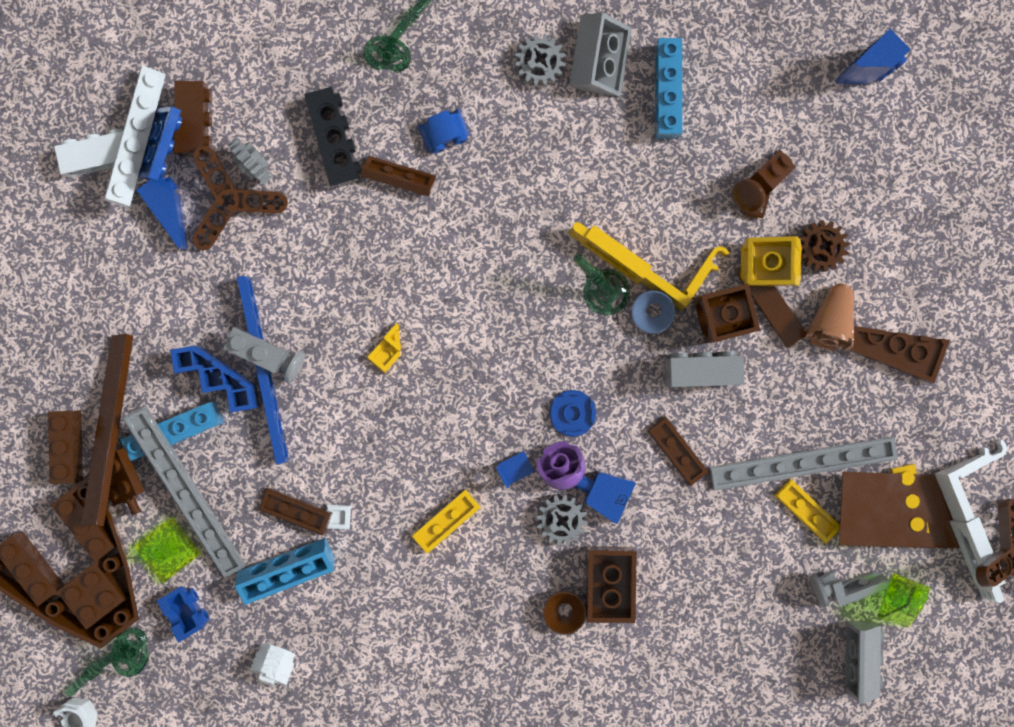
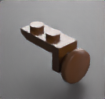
(751, 193)

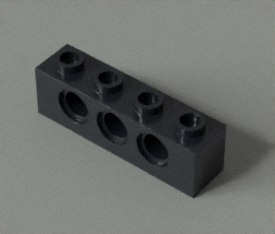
(318, 103)

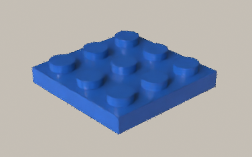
(159, 143)

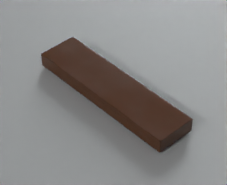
(776, 312)

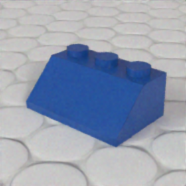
(876, 61)

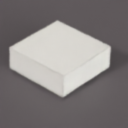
(340, 517)

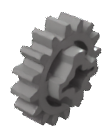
(546, 69)
(250, 161)
(553, 526)

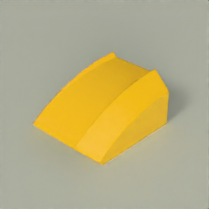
(771, 261)

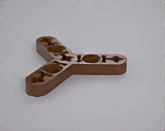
(226, 188)
(1005, 555)

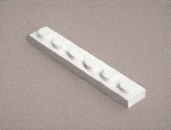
(134, 137)

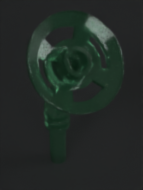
(389, 45)
(601, 279)
(124, 652)

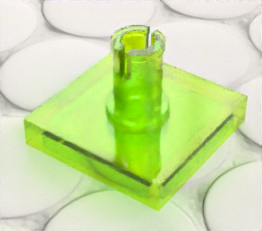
(167, 549)

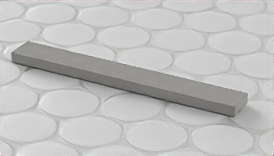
(803, 463)
(184, 491)

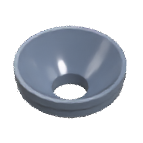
(644, 320)

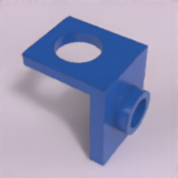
(514, 468)

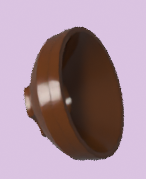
(564, 624)

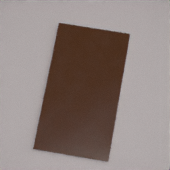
(878, 515)

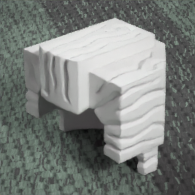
(273, 665)
(77, 713)

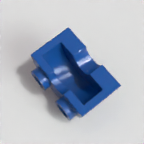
(443, 129)
(183, 612)

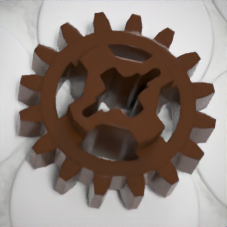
(827, 254)

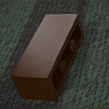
(193, 101)
(65, 446)

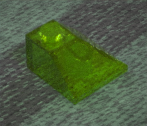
(903, 600)

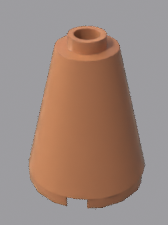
(834, 320)

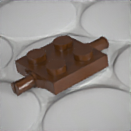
(124, 482)

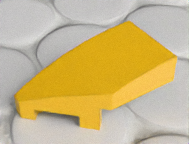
(387, 350)

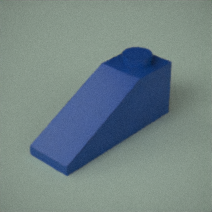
(166, 206)

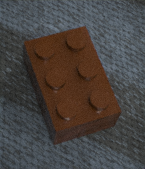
(611, 584)

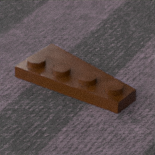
(903, 352)

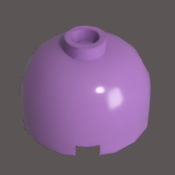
(561, 465)

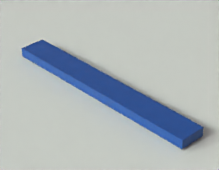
(264, 375)

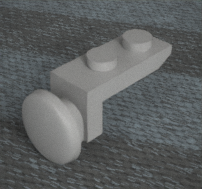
(265, 354)
(847, 591)

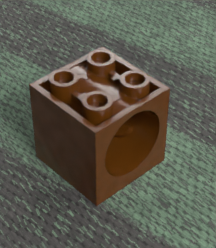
(726, 314)

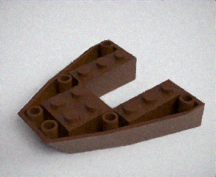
(95, 602)

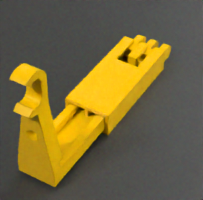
(636, 268)

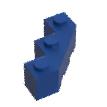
(216, 376)

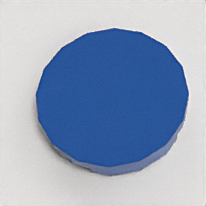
(569, 406)

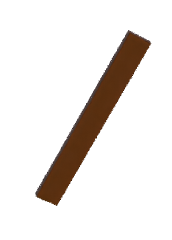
(107, 430)

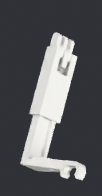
(966, 527)

